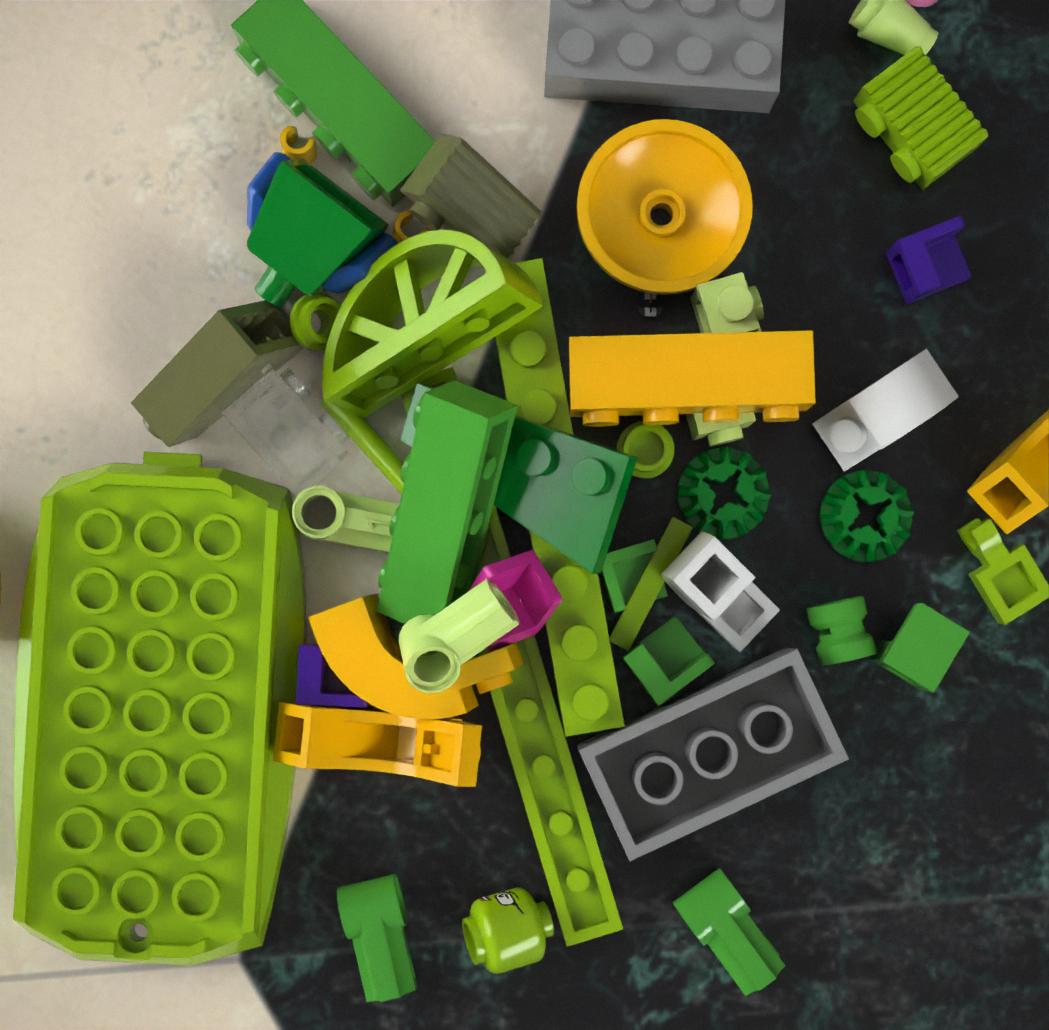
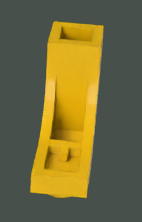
(1017, 480)
(370, 664)
(378, 742)

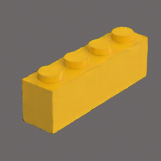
(691, 375)

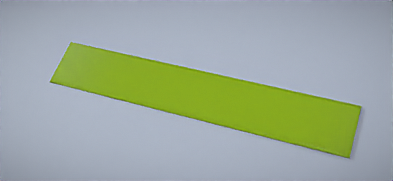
(649, 584)

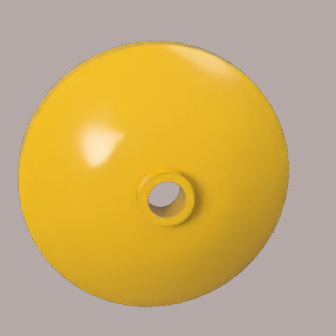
(671, 169)

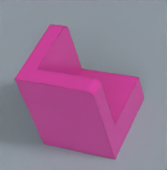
(528, 592)

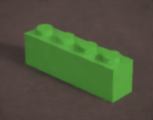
(335, 92)
(445, 499)

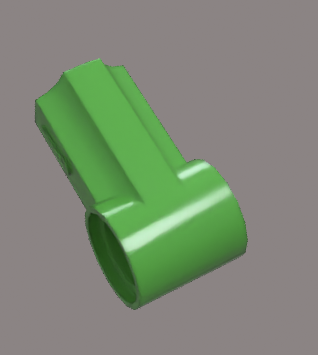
(375, 921)
(722, 921)

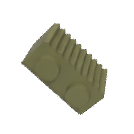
(468, 195)

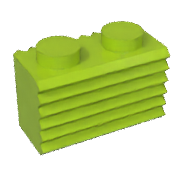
(918, 118)

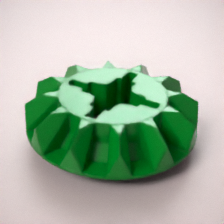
(840, 510)
(731, 519)

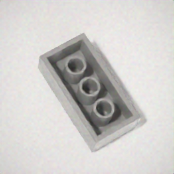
(667, 52)
(712, 752)

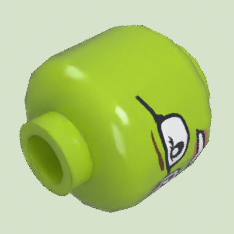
(507, 930)

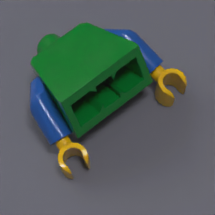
(310, 227)

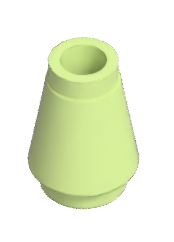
(893, 25)

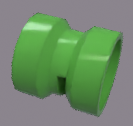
(841, 630)

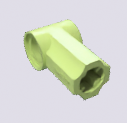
(358, 519)
(456, 634)

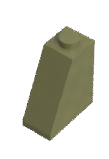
(215, 370)

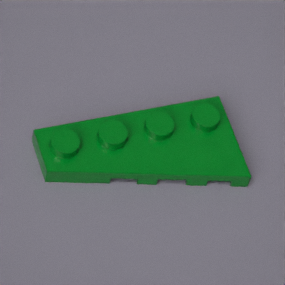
(558, 486)

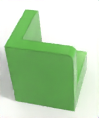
(623, 571)
(922, 648)
(666, 660)

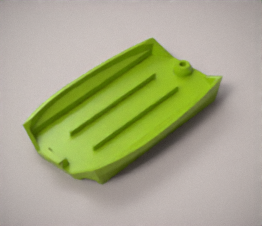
(149, 710)

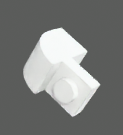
(886, 410)
(720, 590)

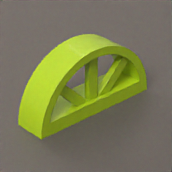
(373, 363)

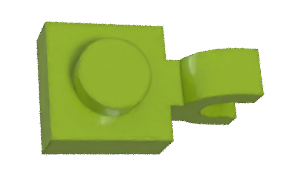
(1008, 578)

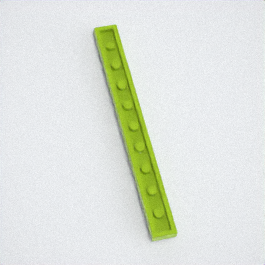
(547, 774)

